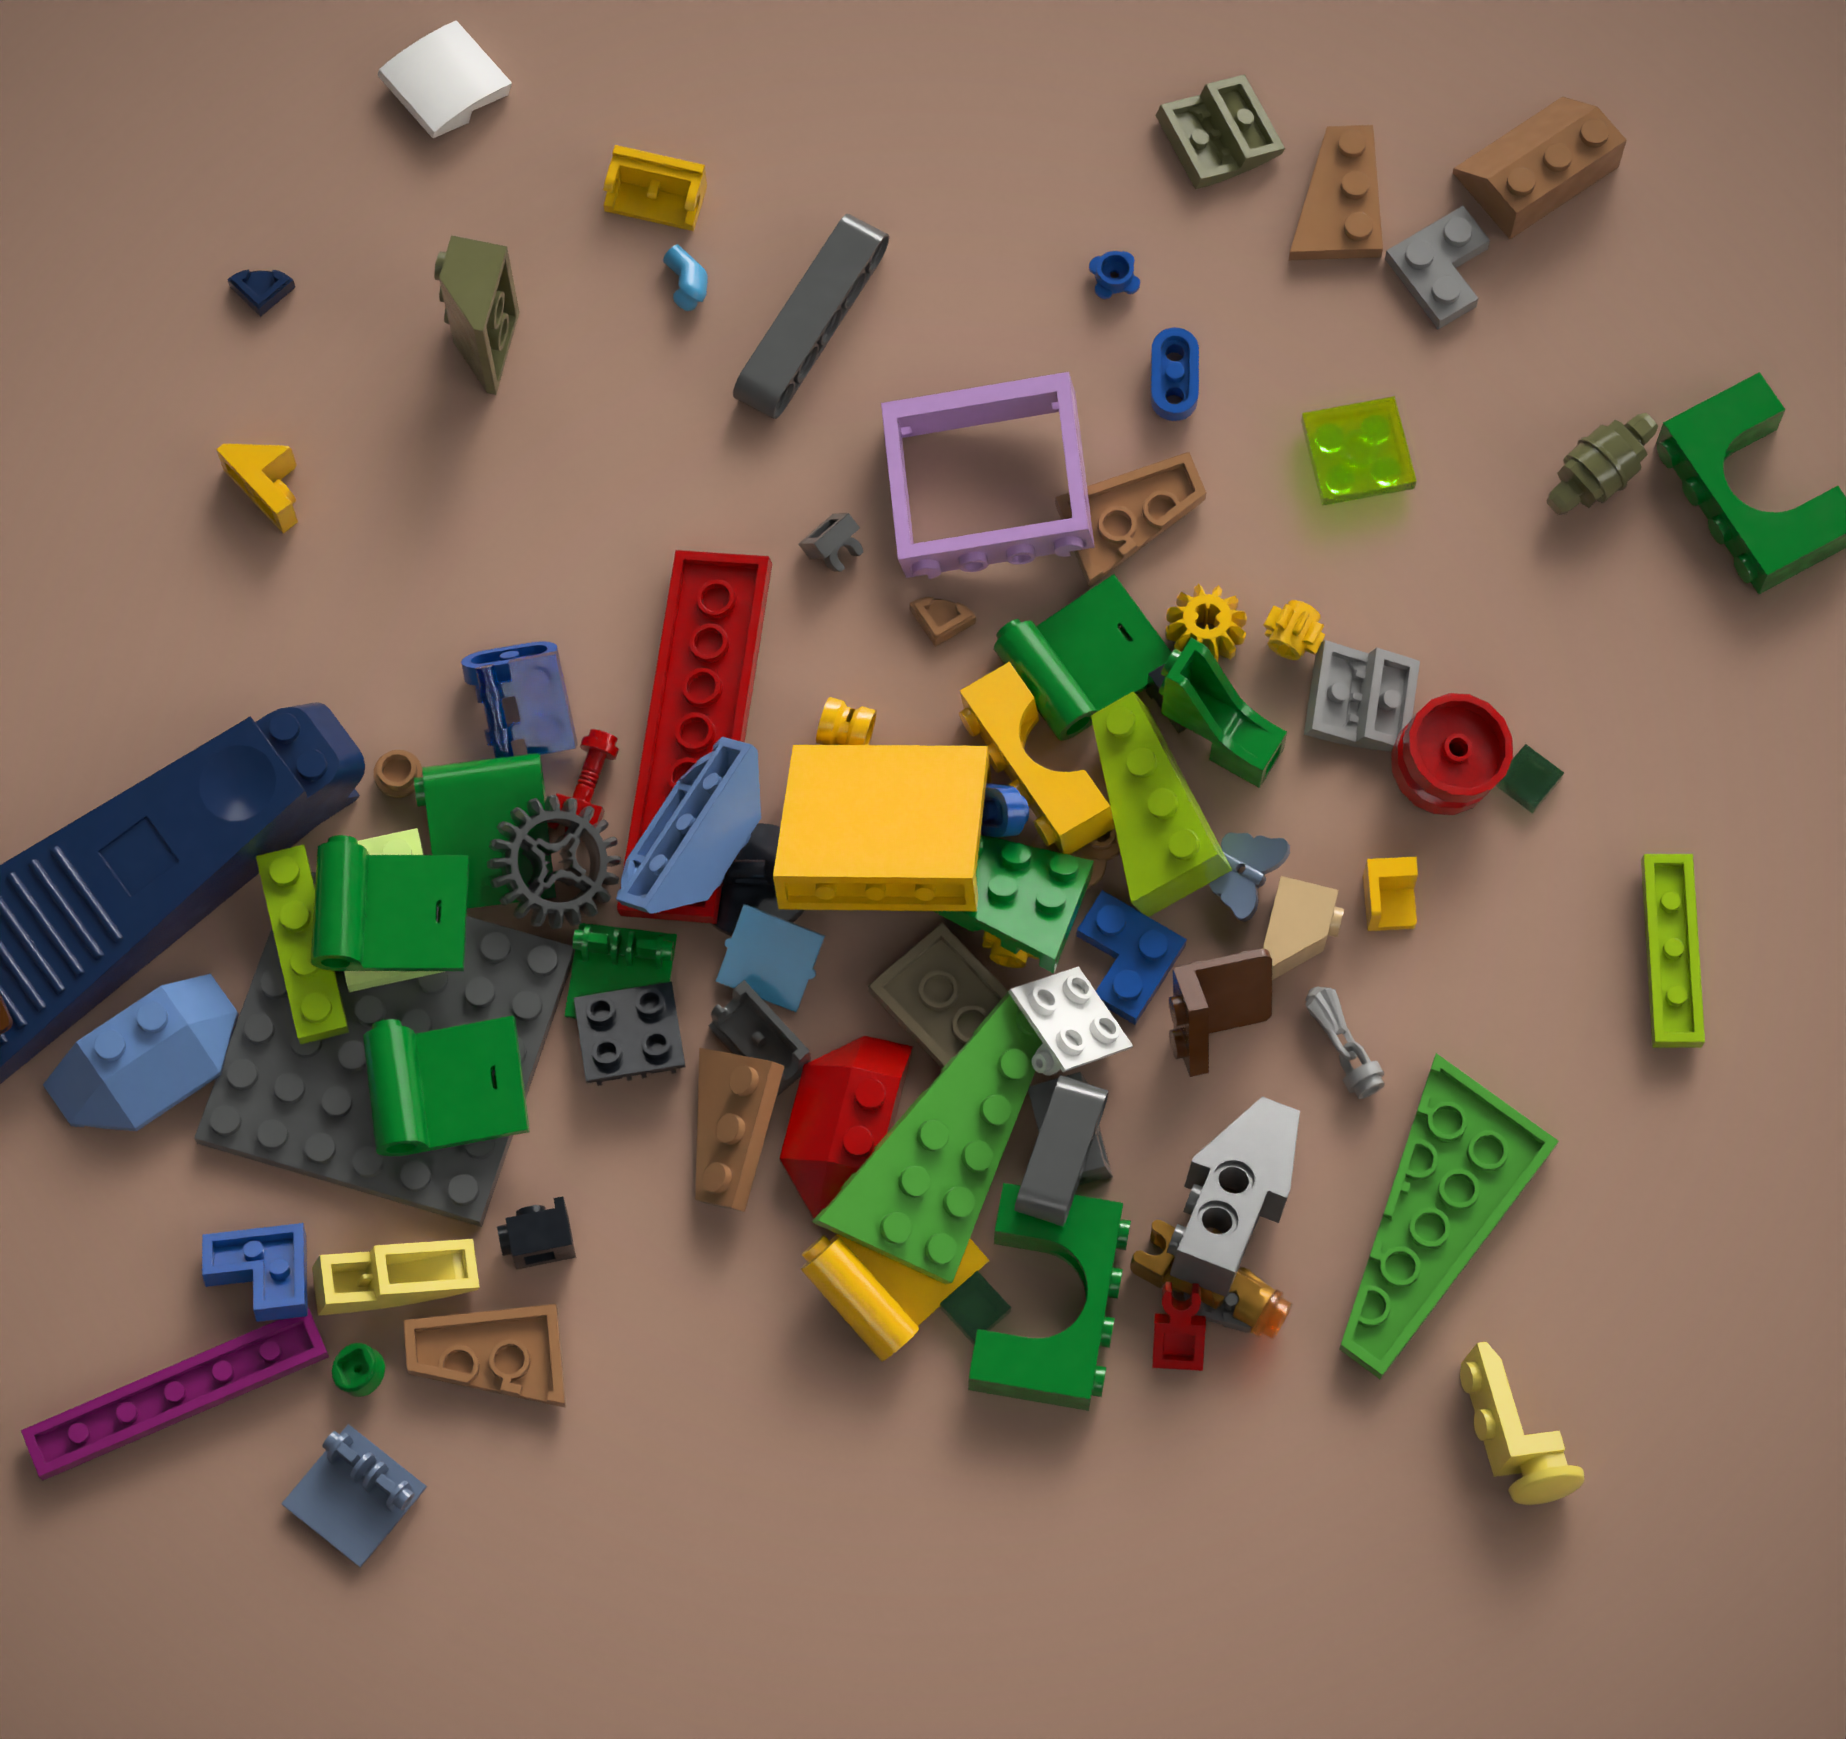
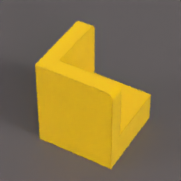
(1390, 893)

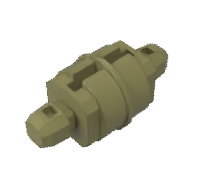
(1602, 463)

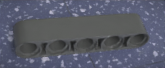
(811, 316)

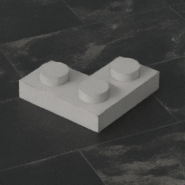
(1429, 264)

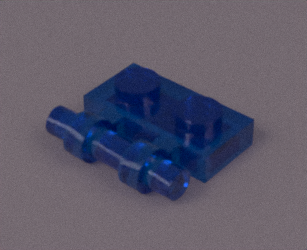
(541, 704)

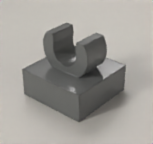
(829, 538)

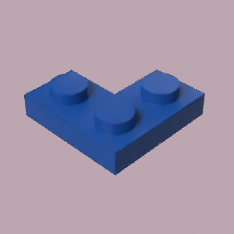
(1141, 950)
(270, 1259)

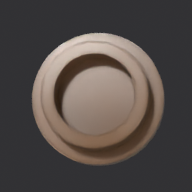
(396, 773)

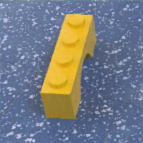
(1065, 803)

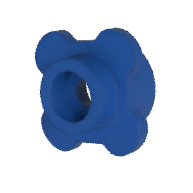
(1116, 262)

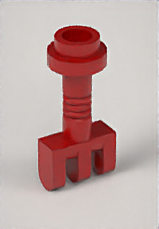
(599, 747)

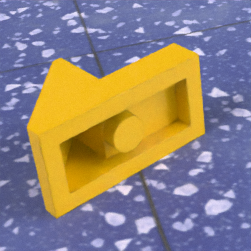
(259, 474)

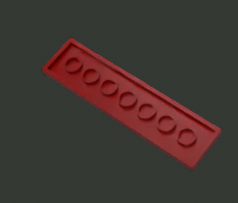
(699, 684)

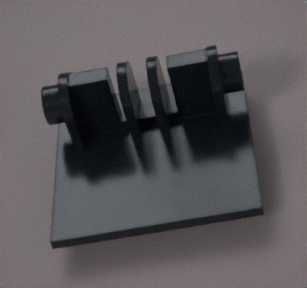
(629, 1033)

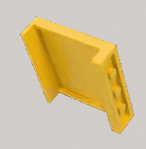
(881, 828)

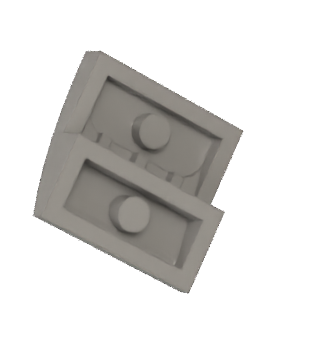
(1360, 696)

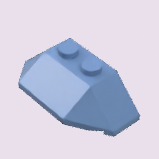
(695, 831)
(146, 1057)

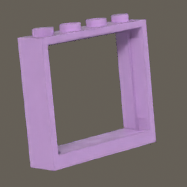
(974, 408)

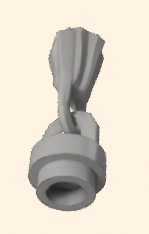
(1326, 1009)

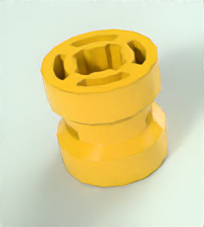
(844, 724)

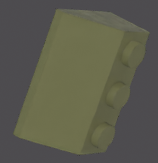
(479, 304)

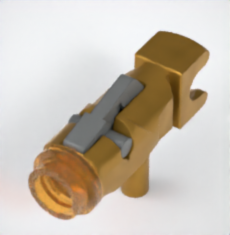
(1248, 1307)

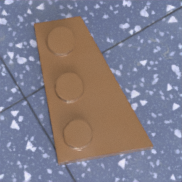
(732, 1124)
(491, 1351)

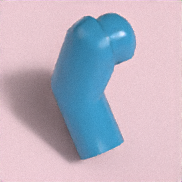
(692, 278)

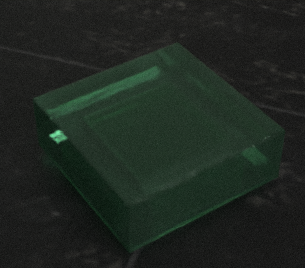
(1530, 778)
(975, 1306)

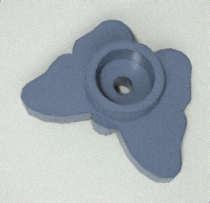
(1259, 857)

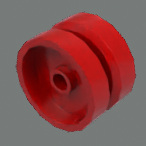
(1452, 754)

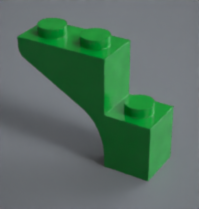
(1205, 702)

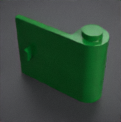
(1082, 658)
(467, 805)
(384, 910)
(439, 1085)

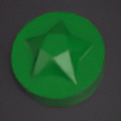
(358, 1369)

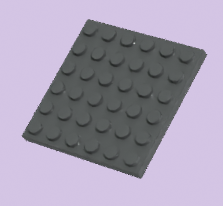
(312, 1103)

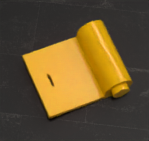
(877, 1294)

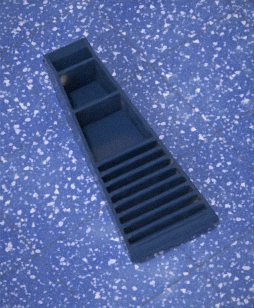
(157, 861)

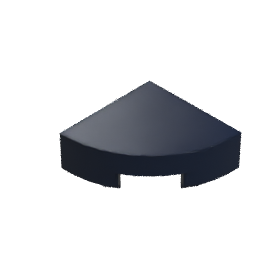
(261, 288)

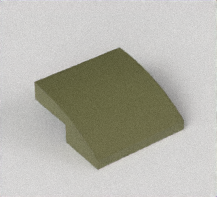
(1220, 131)

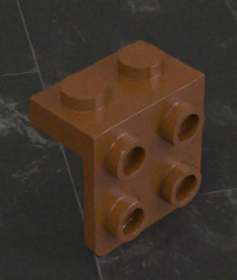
(1217, 998)

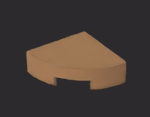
(941, 618)

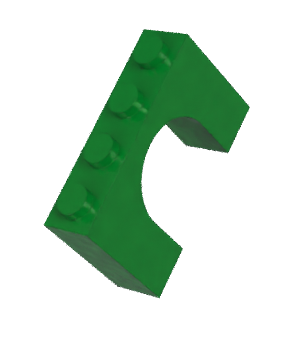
(1763, 543)
(1062, 1366)

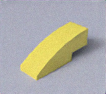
(394, 1276)

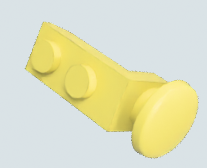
(1509, 1451)

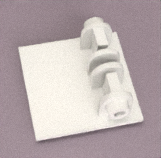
(1069, 1022)

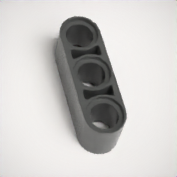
(1061, 1150)

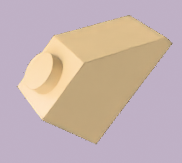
(1300, 923)

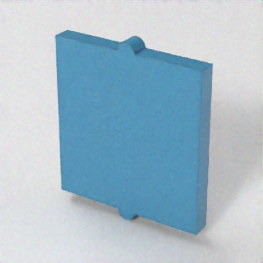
(771, 957)

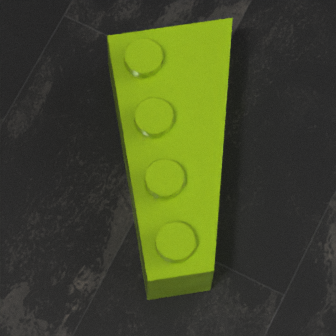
(1156, 818)

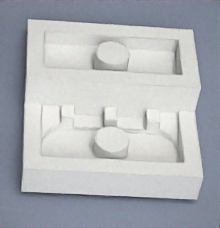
(444, 79)

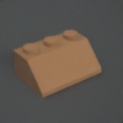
(1542, 163)

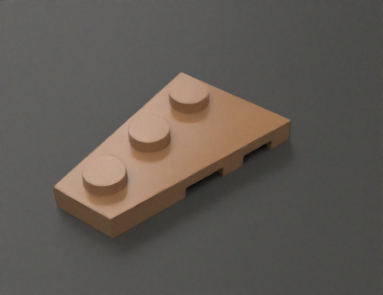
(1342, 200)
(1134, 511)

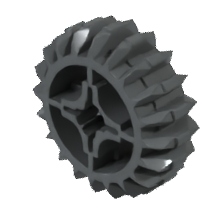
(572, 872)

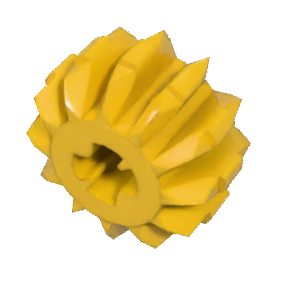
(1207, 609)

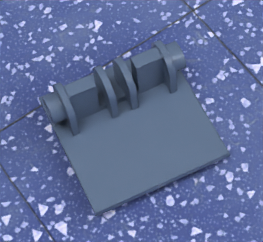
(353, 1494)

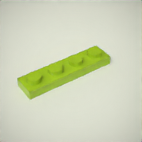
(290, 904)
(1672, 951)

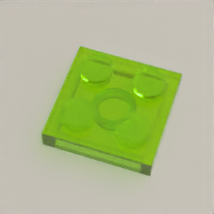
(1358, 451)

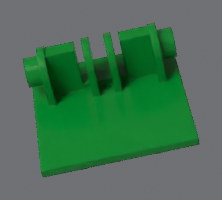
(617, 960)

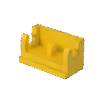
(654, 188)

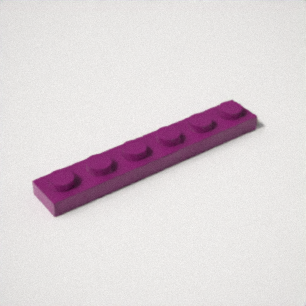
(173, 1394)

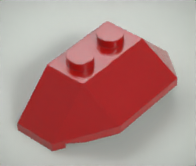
(841, 1115)

